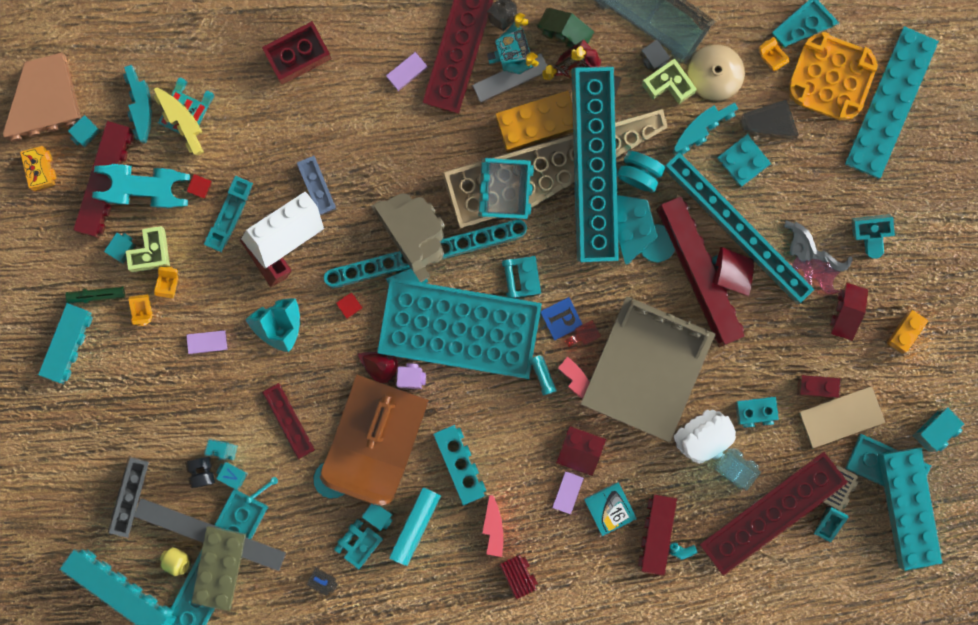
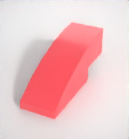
(574, 373)
(494, 528)

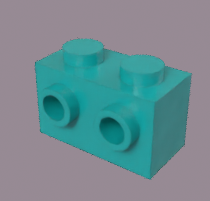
(757, 411)

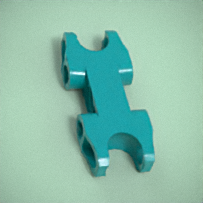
(126, 185)

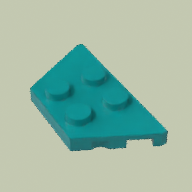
(635, 226)

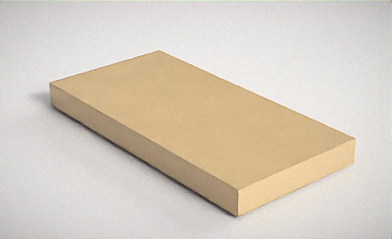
(842, 417)

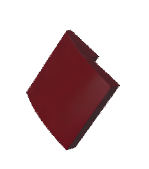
(734, 271)

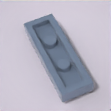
(316, 185)

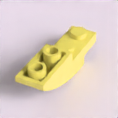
(177, 113)

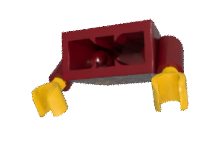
(577, 56)

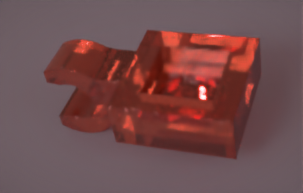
(585, 333)

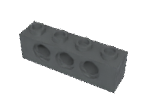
(128, 496)

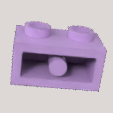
(411, 377)

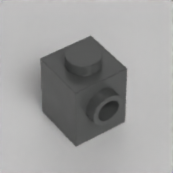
(654, 56)

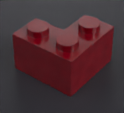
(849, 311)

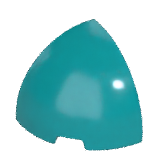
(277, 324)

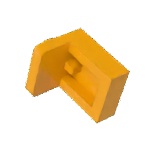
(772, 54)
(166, 282)
(140, 310)

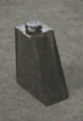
(770, 121)

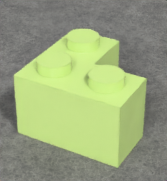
(670, 78)
(153, 255)

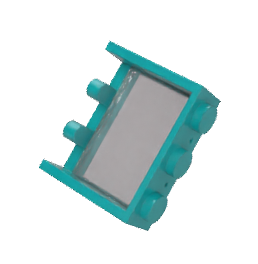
(505, 188)

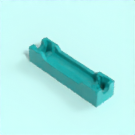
(221, 449)

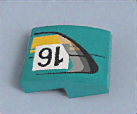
(610, 508)

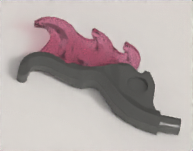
(813, 262)

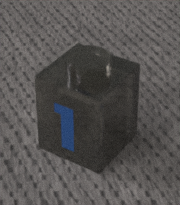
(322, 581)

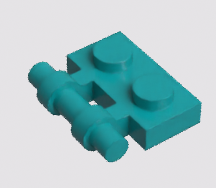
(362, 548)

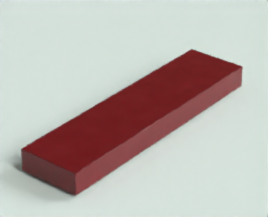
(288, 421)

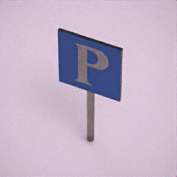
(560, 319)

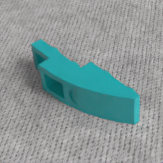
(141, 110)
(697, 131)

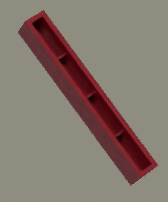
(700, 271)

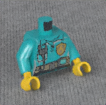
(513, 49)

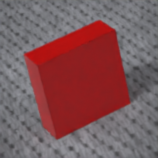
(199, 186)
(349, 305)

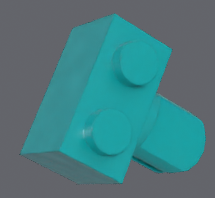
(873, 230)

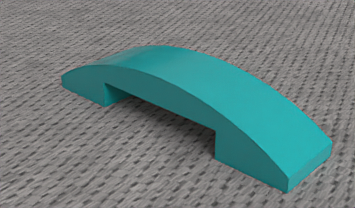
(229, 214)

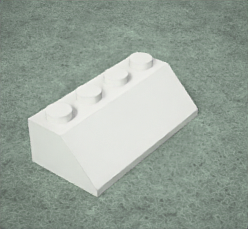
(283, 230)

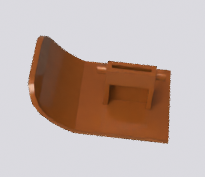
(373, 441)

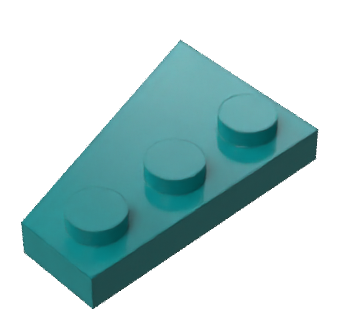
(804, 23)

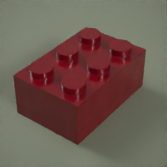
(296, 53)

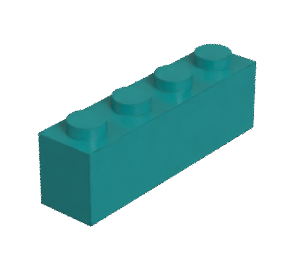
(65, 344)

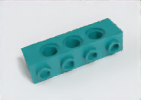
(443, 438)

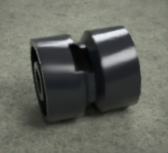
(200, 479)

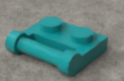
(527, 274)
(543, 375)

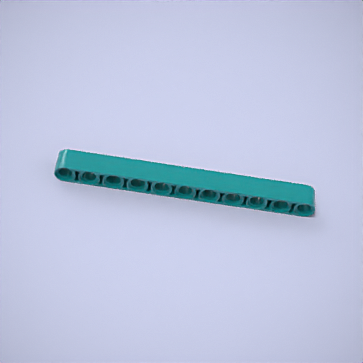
(454, 250)

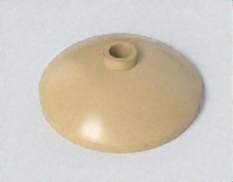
(715, 85)

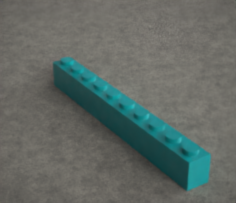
(738, 228)

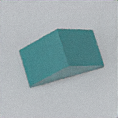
(830, 524)

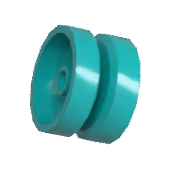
(641, 171)

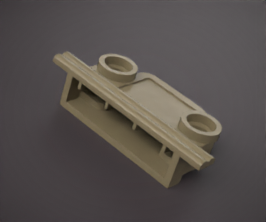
(413, 230)

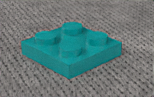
(744, 160)

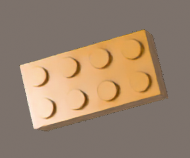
(536, 121)

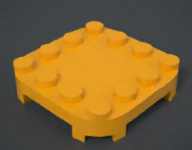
(832, 77)

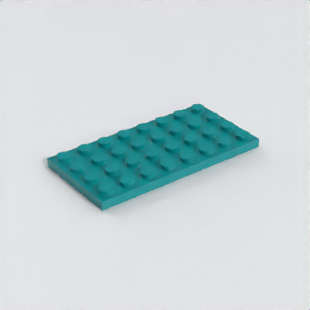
(459, 328)

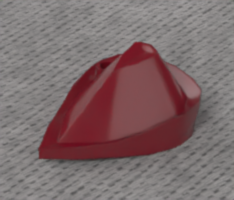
(379, 365)

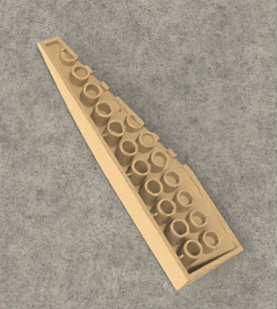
(551, 163)

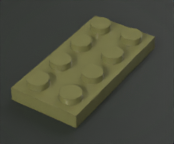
(218, 568)

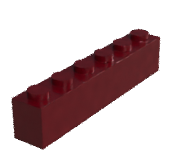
(111, 151)

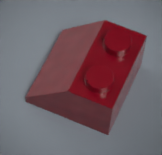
(581, 451)

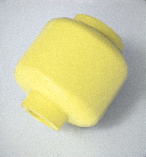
(174, 561)

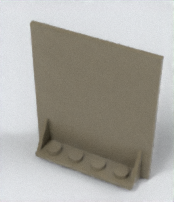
(648, 369)

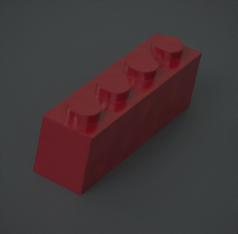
(658, 534)

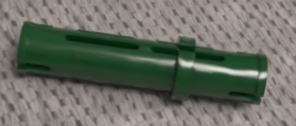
(74, 297)

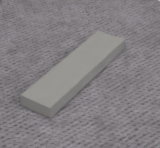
(506, 81)

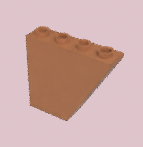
(42, 99)

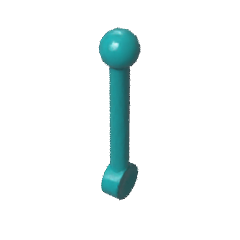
(273, 481)

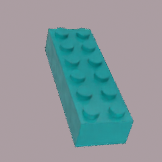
(910, 508)
(115, 590)

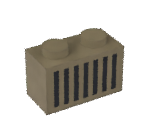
(839, 499)

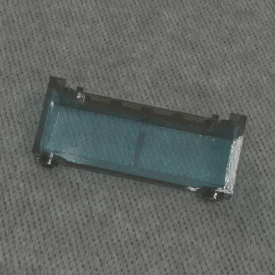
(671, 22)

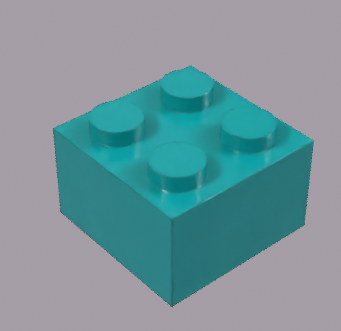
(938, 430)

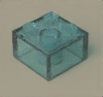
(737, 469)

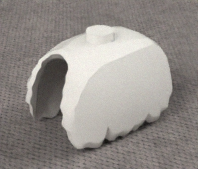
(705, 436)

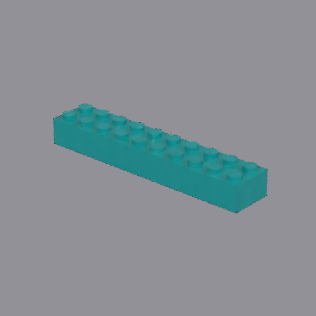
(595, 164)

